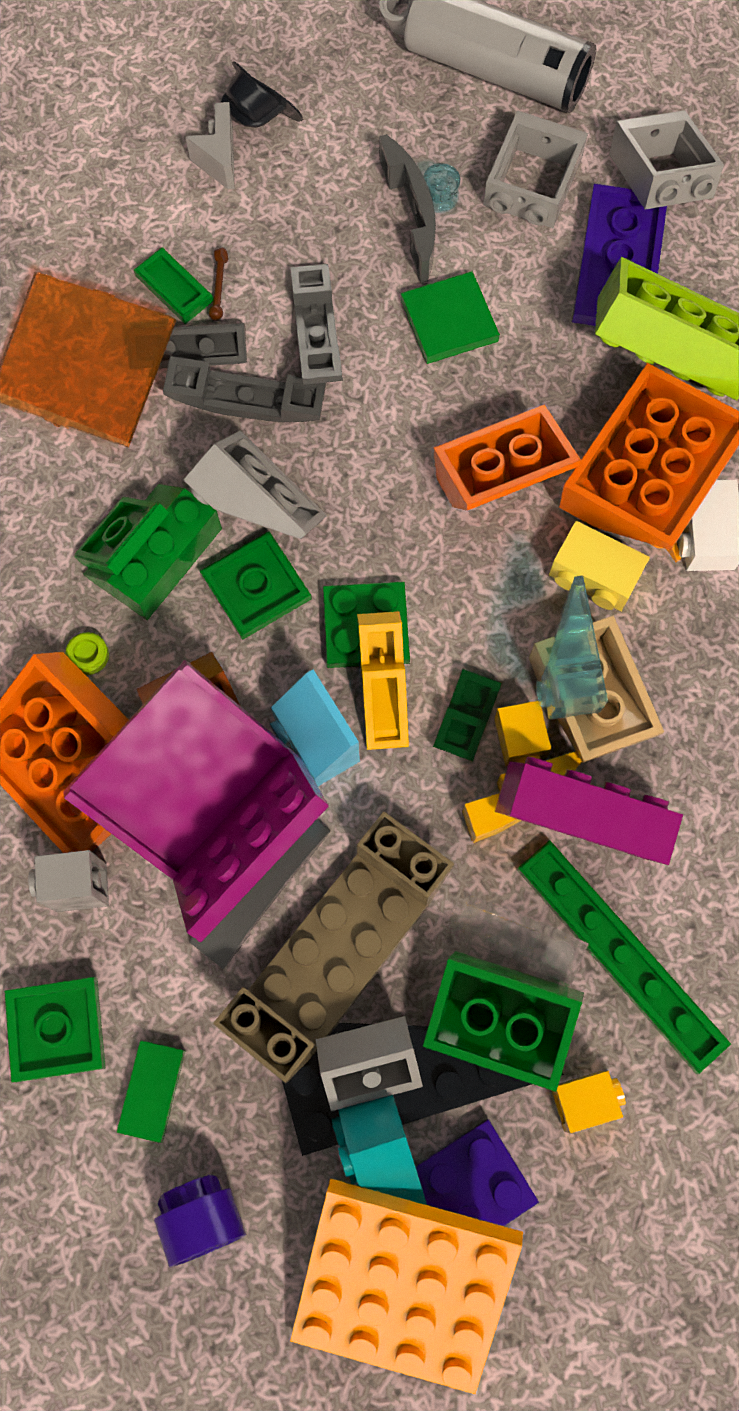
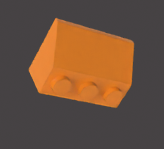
(503, 458)

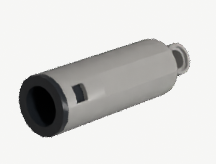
(496, 47)

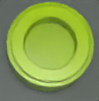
(88, 652)

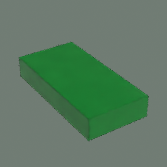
(173, 285)
(151, 1091)

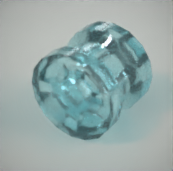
(448, 178)

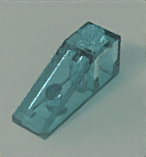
(573, 671)

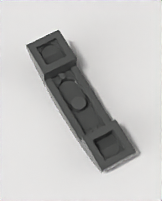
(402, 171)
(316, 324)
(241, 395)
(236, 926)

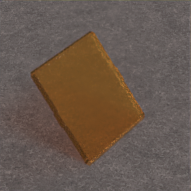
(83, 358)

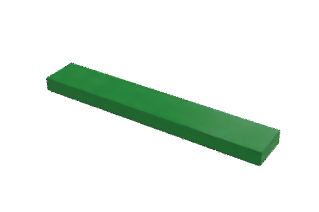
(624, 957)

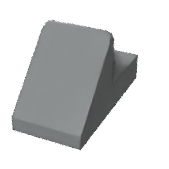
(215, 151)

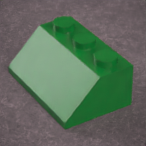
(165, 554)
(504, 1020)

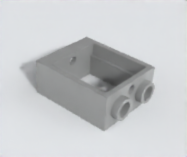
(528, 135)
(674, 135)

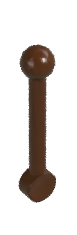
(221, 257)

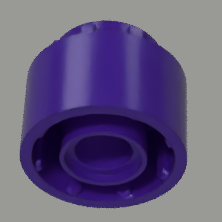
(197, 1220)

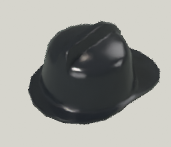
(254, 102)

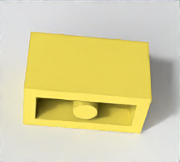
(606, 565)

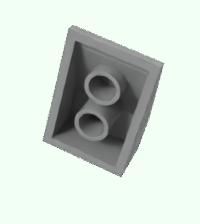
(248, 485)

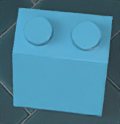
(315, 729)

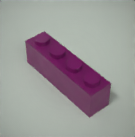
(589, 812)

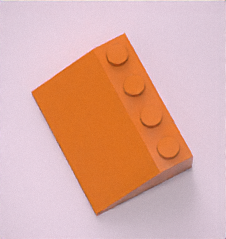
(653, 460)
(48, 734)

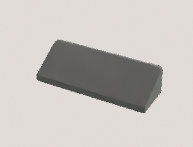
(208, 343)

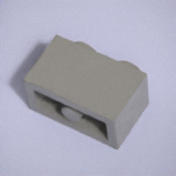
(69, 881)
(368, 1063)

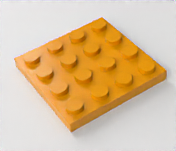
(405, 1286)

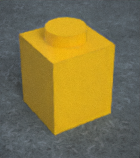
(522, 732)
(589, 1101)

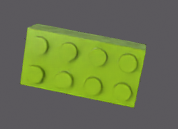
(670, 327)

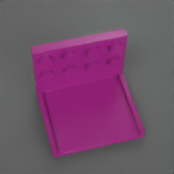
(200, 795)

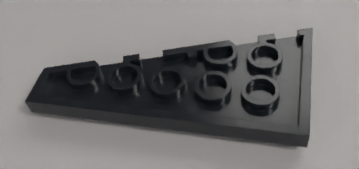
(445, 1083)

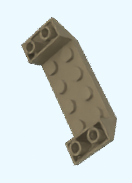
(336, 949)

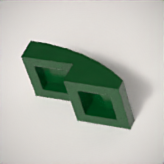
(467, 715)

